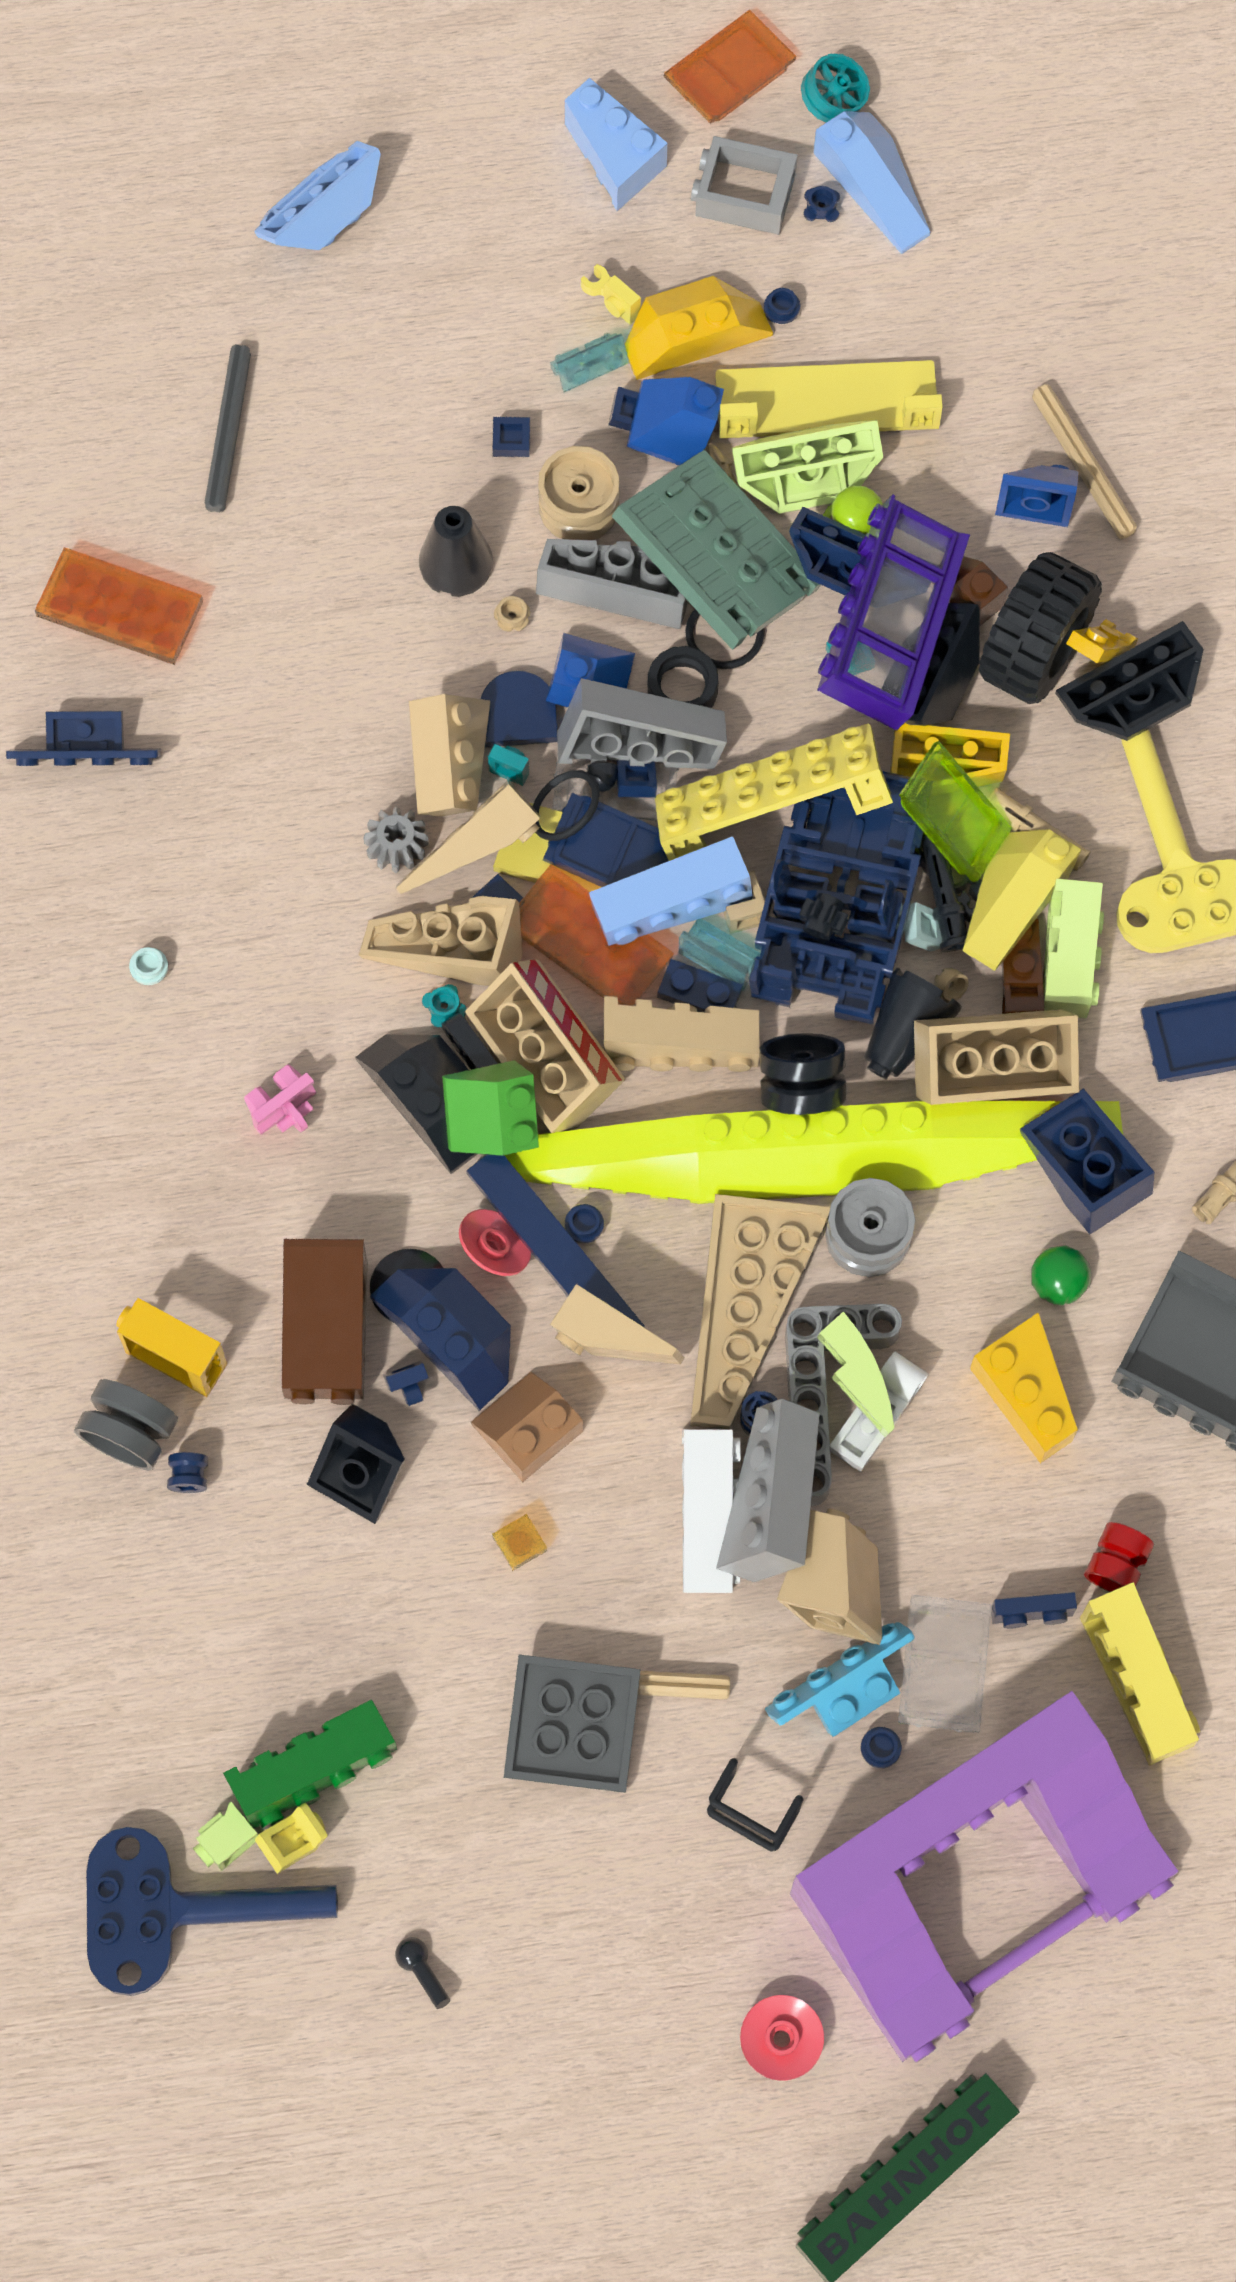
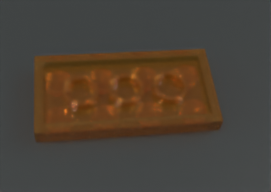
(119, 605)
(564, 928)

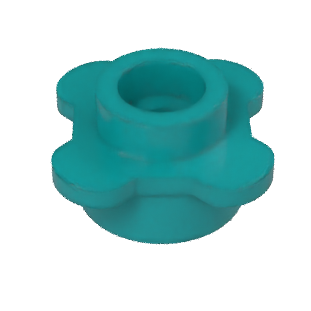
(446, 994)

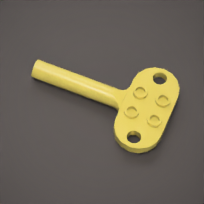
(1189, 898)

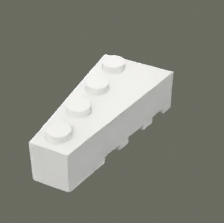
(707, 1507)

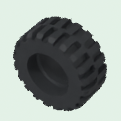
(1030, 635)

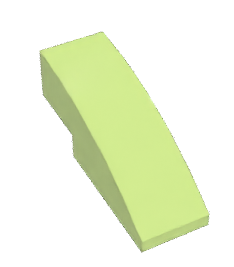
(859, 1372)

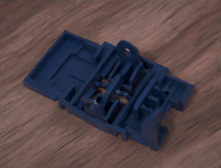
(883, 850)

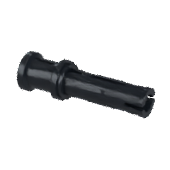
(948, 910)

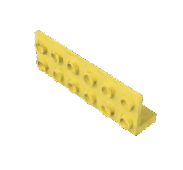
(806, 397)
(771, 784)

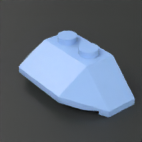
(324, 201)

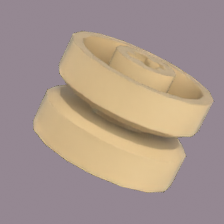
(578, 493)

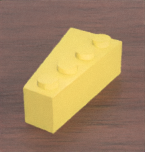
(1140, 1674)

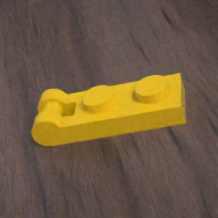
(1101, 642)

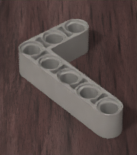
(811, 1349)

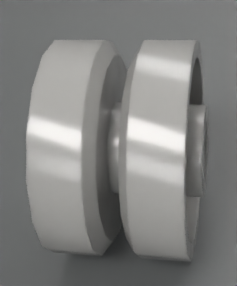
(889, 1224)

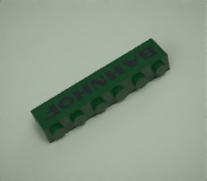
(907, 2178)

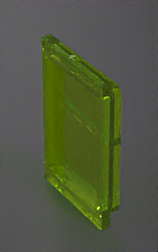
(954, 813)

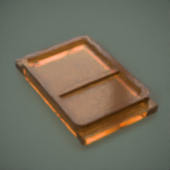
(730, 67)

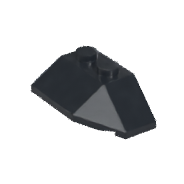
(950, 666)
(1137, 686)
(411, 1077)

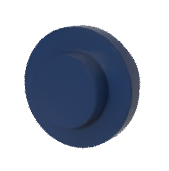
(782, 306)
(584, 1223)
(881, 1747)

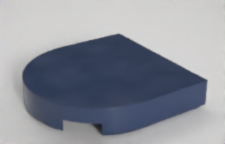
(519, 710)

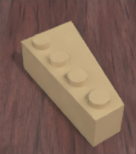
(680, 1036)

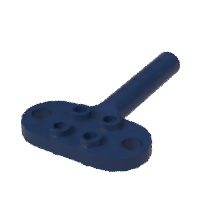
(137, 1909)

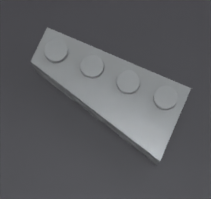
(609, 579)
(639, 728)
(773, 1494)

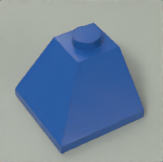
(674, 418)
(1039, 494)
(590, 661)

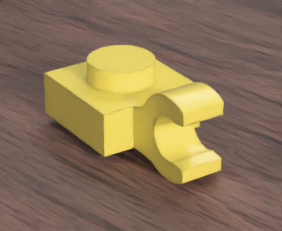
(618, 297)

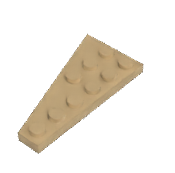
(750, 1277)

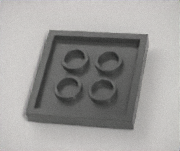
(572, 1723)

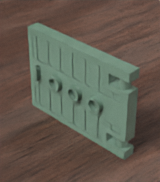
(716, 548)

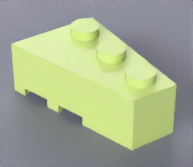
(1072, 947)

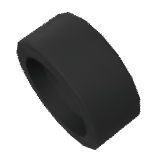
(685, 657)

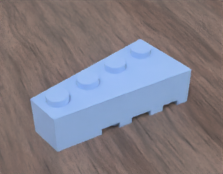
(673, 893)

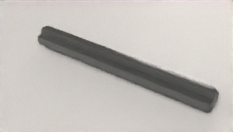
(227, 428)

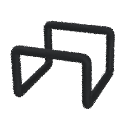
(715, 1803)

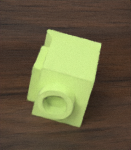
(225, 1838)

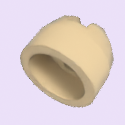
(958, 980)

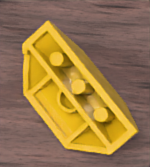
(693, 325)

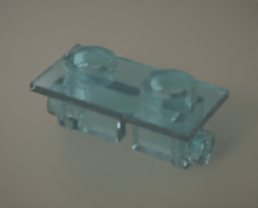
(596, 360)

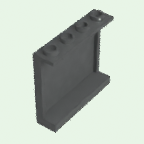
(1188, 1350)

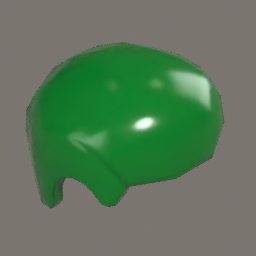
(1061, 1275)

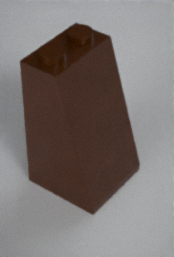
(324, 1320)

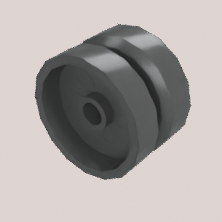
(126, 1424)

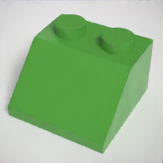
(491, 1110)

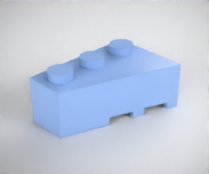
(614, 141)

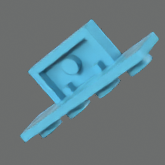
(847, 1687)

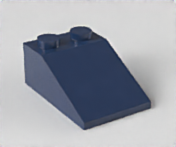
(1088, 1161)

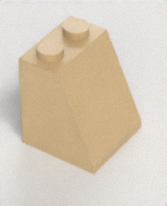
(839, 1581)

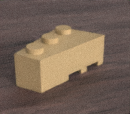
(448, 752)

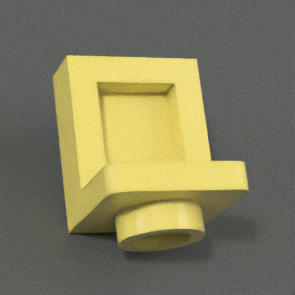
(292, 1838)

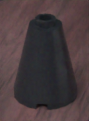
(455, 554)
(905, 1001)

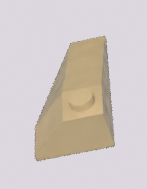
(490, 828)
(454, 942)

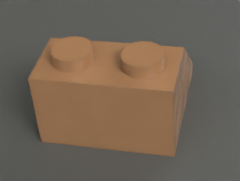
(528, 1425)

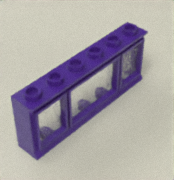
(892, 613)

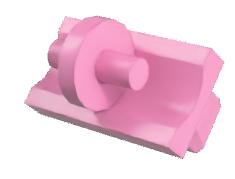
(287, 1106)

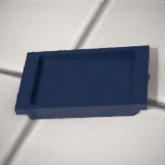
(607, 846)
(1192, 1036)

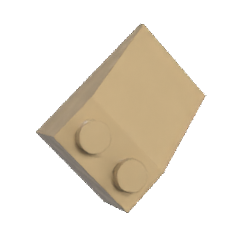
(603, 1331)

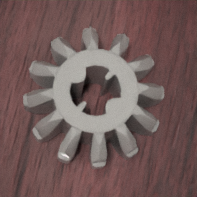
(400, 850)

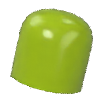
(853, 507)

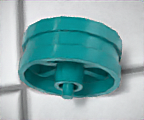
(828, 102)

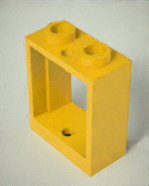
(171, 1346)

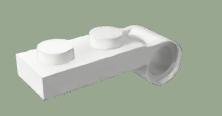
(858, 1436)

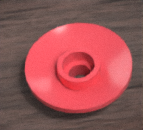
(493, 1243)
(784, 2015)

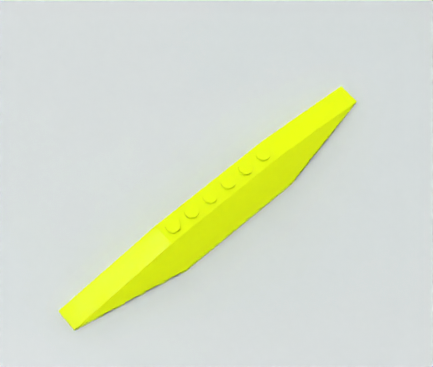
(791, 1154)

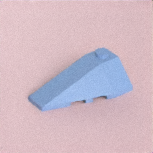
(871, 171)

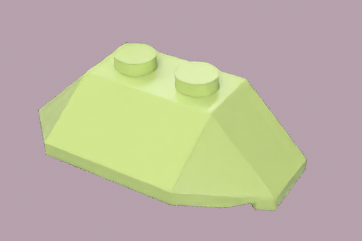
(808, 464)

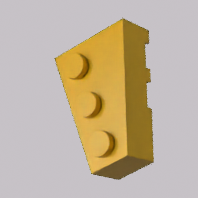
(978, 752)
(1028, 1388)

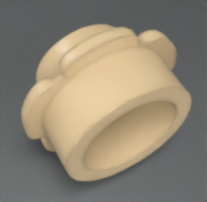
(512, 605)

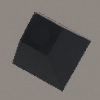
(358, 1463)

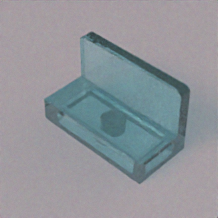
(717, 952)

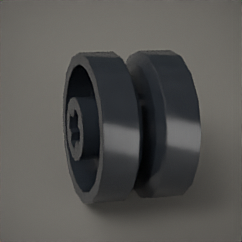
(802, 1073)

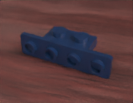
(84, 736)

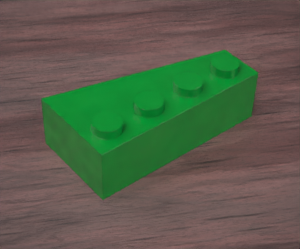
(311, 1765)

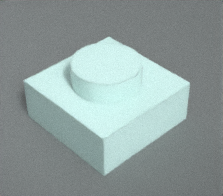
(921, 928)

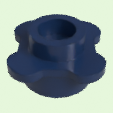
(825, 196)

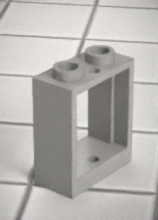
(737, 210)

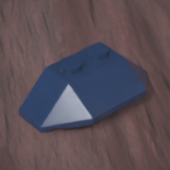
(825, 549)
(451, 1328)

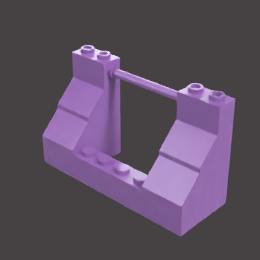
(1079, 1801)

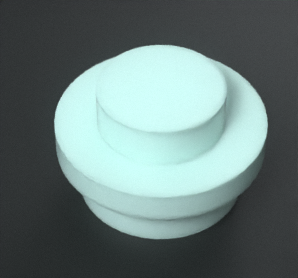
(148, 966)

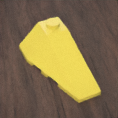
(1016, 891)

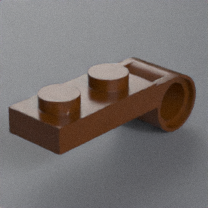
(1023, 975)

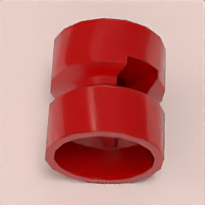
(1120, 1556)

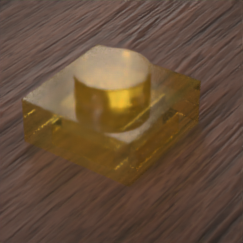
(519, 1542)

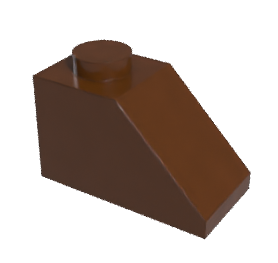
(979, 586)

